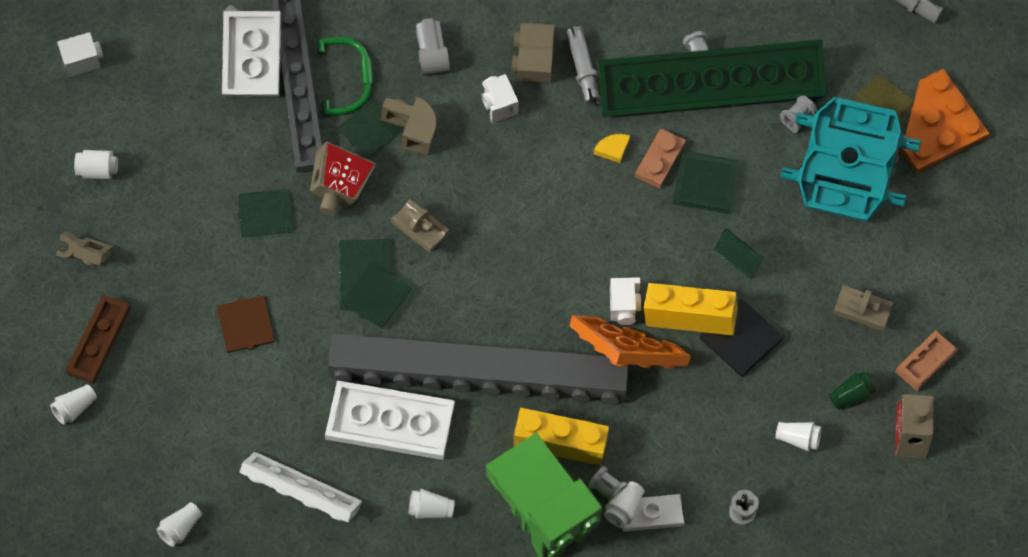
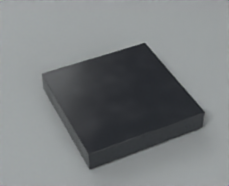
(749, 344)

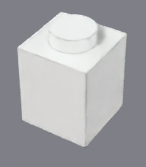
(80, 54)

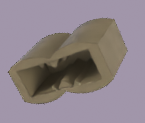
(535, 52)

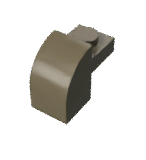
(417, 120)

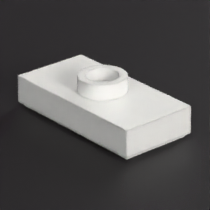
(657, 513)

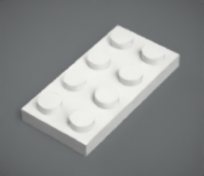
(390, 420)

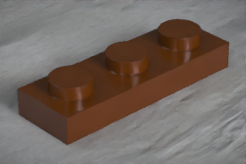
(98, 339)

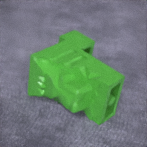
(544, 496)

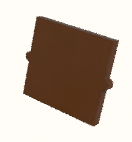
(245, 324)

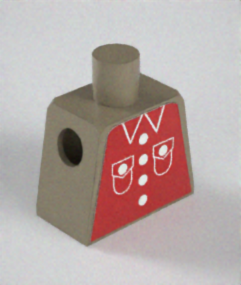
(338, 177)
(914, 420)

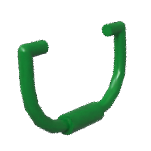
(367, 75)

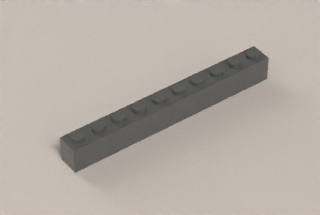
(476, 368)

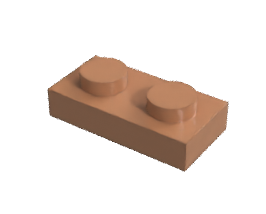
(660, 158)

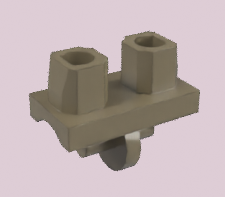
(420, 226)
(863, 307)

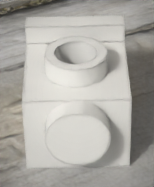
(499, 98)
(624, 300)

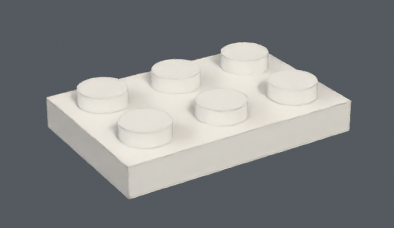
(251, 53)

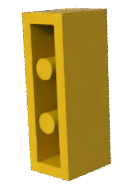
(690, 309)
(564, 435)

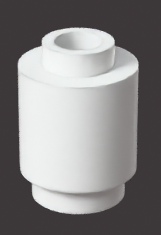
(95, 164)

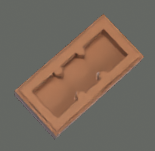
(926, 360)

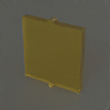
(883, 94)

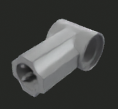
(432, 53)

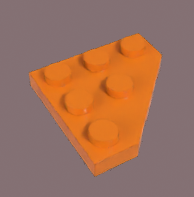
(941, 121)
(628, 345)

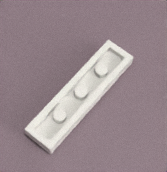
(300, 486)

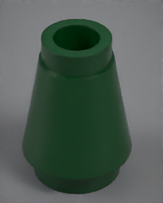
(853, 390)

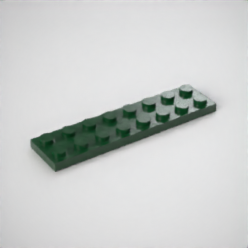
(711, 77)

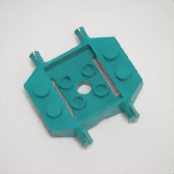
(871, 169)

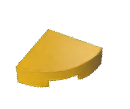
(612, 147)

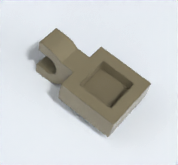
(89, 250)

